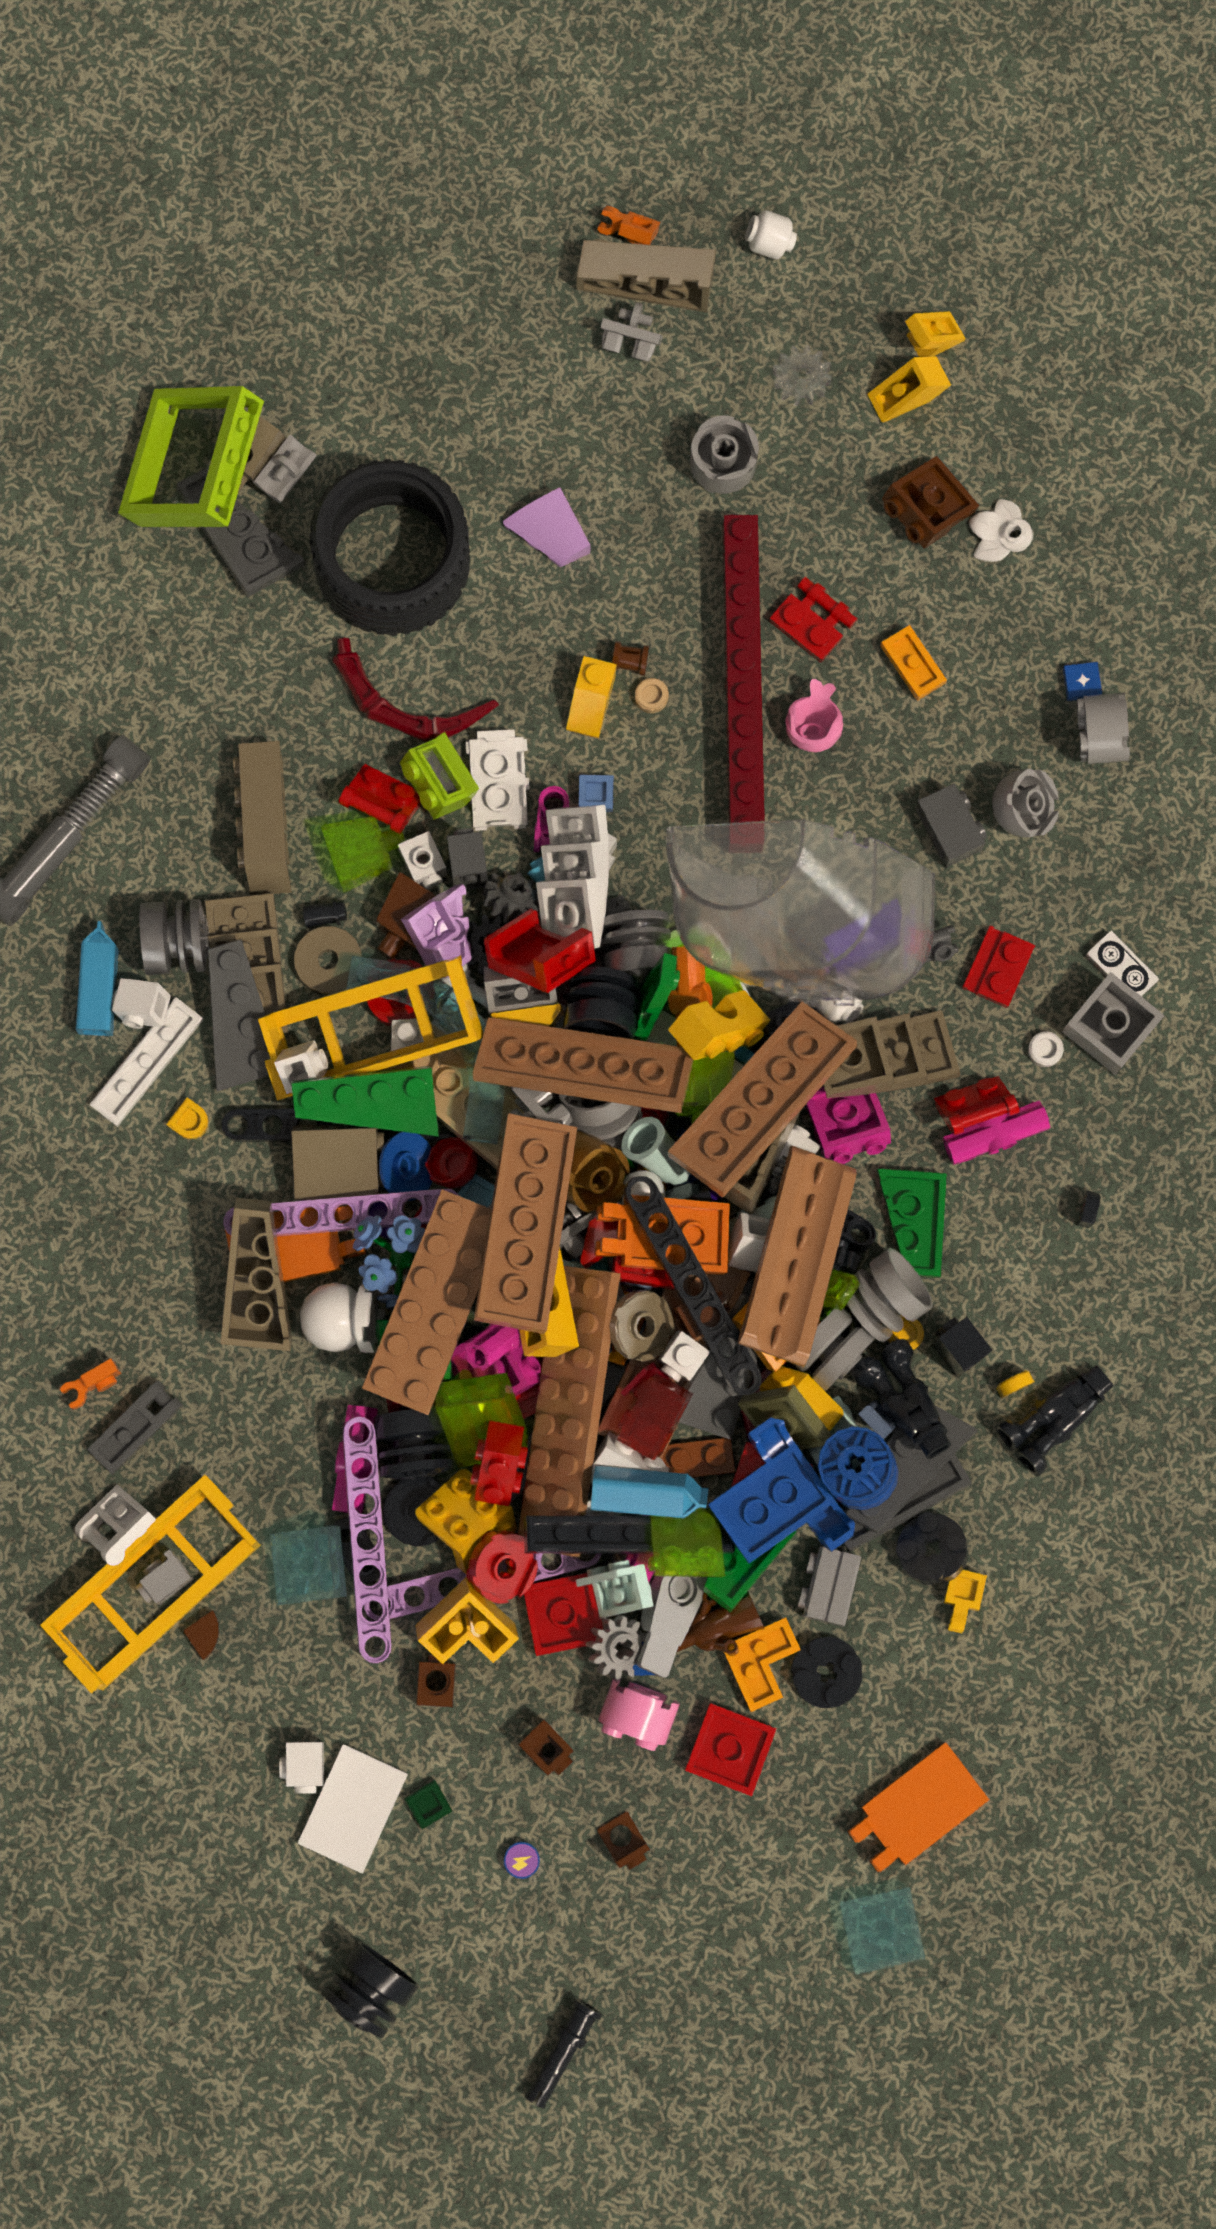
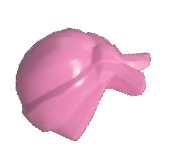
(815, 720)

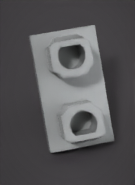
(645, 340)
(284, 469)
(531, 1102)
(572, 1236)

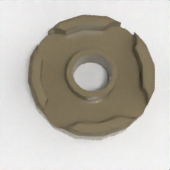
(313, 946)
(625, 1321)

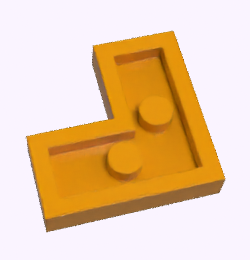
(753, 1660)

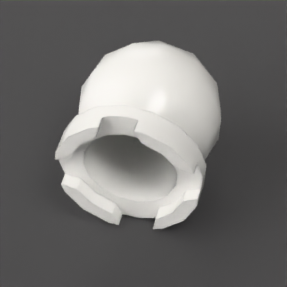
(339, 1317)

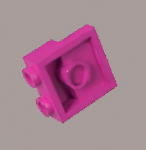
(848, 1125)
(520, 1369)

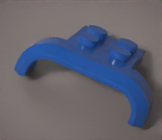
(779, 1498)

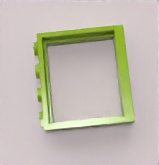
(225, 466)

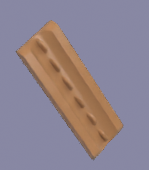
(797, 1256)

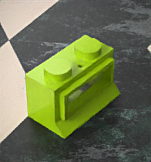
(439, 776)

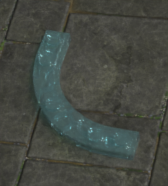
(485, 1099)

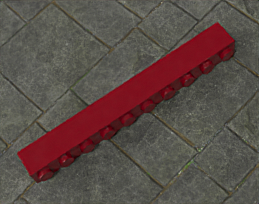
(743, 669)

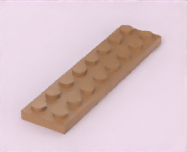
(571, 1404)

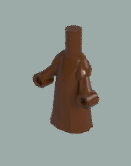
(713, 1628)

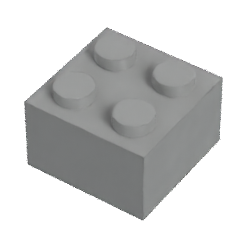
(1113, 1023)

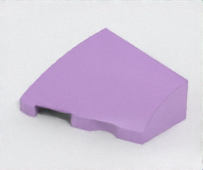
(551, 528)
(440, 927)

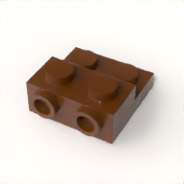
(928, 502)

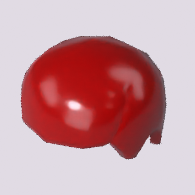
(451, 1163)

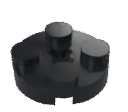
(935, 1568)
(807, 1679)

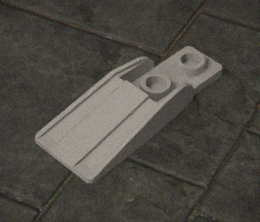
(669, 1620)

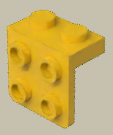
(462, 1520)

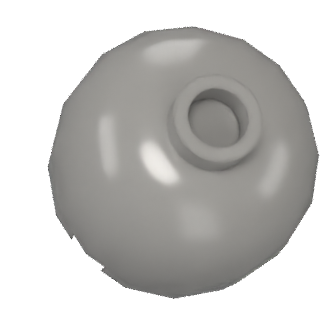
(1026, 803)

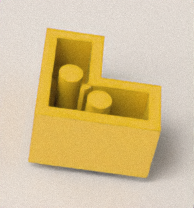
(466, 1617)

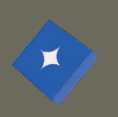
(1082, 680)

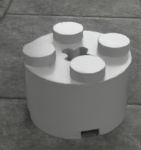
(739, 446)
(1105, 728)

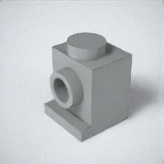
(163, 1579)

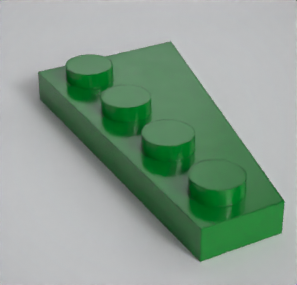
(379, 1099)

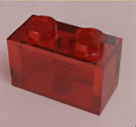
(653, 1416)

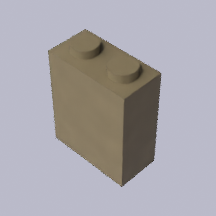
(336, 1161)

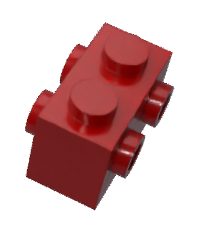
(500, 1457)

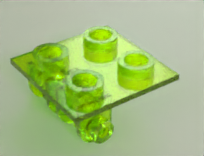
(687, 1546)

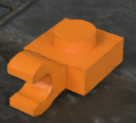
(633, 226)
(100, 1377)

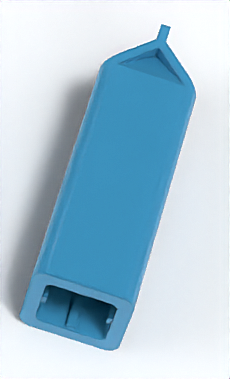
(97, 984)
(646, 1492)

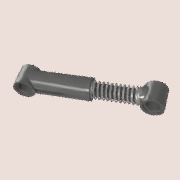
(123, 763)

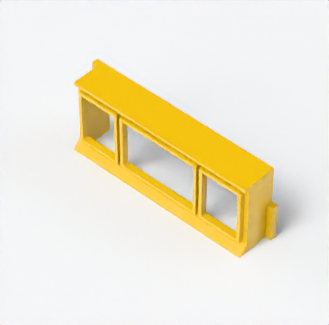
(275, 1040)
(92, 1590)

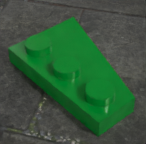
(654, 994)
(916, 1216)
(741, 1575)

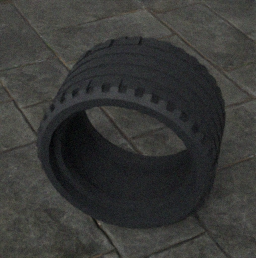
(376, 486)

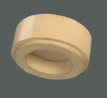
(651, 695)

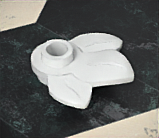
(995, 531)

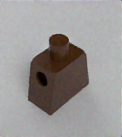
(402, 899)

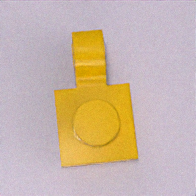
(964, 1593)

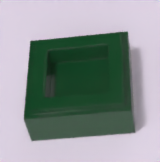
(428, 1804)

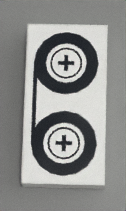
(1114, 956)

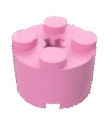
(638, 1714)

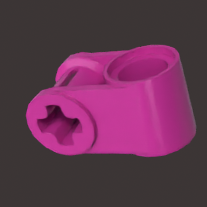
(541, 827)

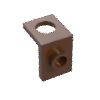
(631, 1854)

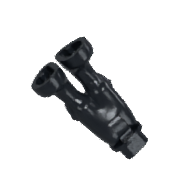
(909, 1409)
(1061, 1413)

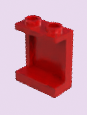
(538, 955)

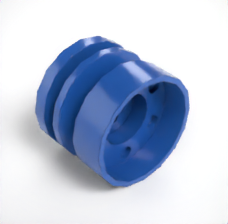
(878, 1472)

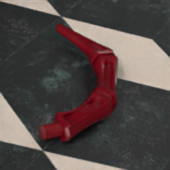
(383, 712)

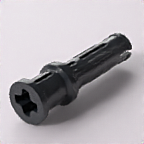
(571, 2037)

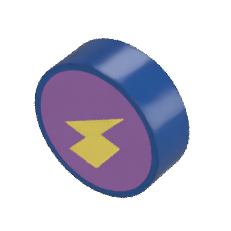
(521, 1860)

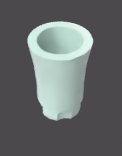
(648, 1145)

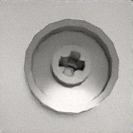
(835, 1351)

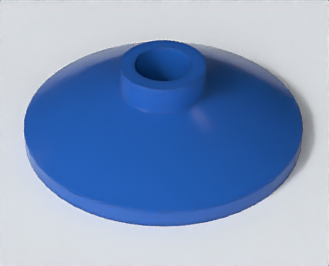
(403, 1163)

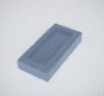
(877, 1420)

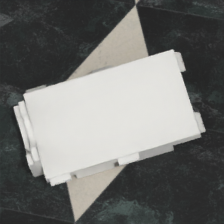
(499, 772)

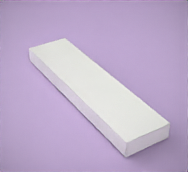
(146, 1062)

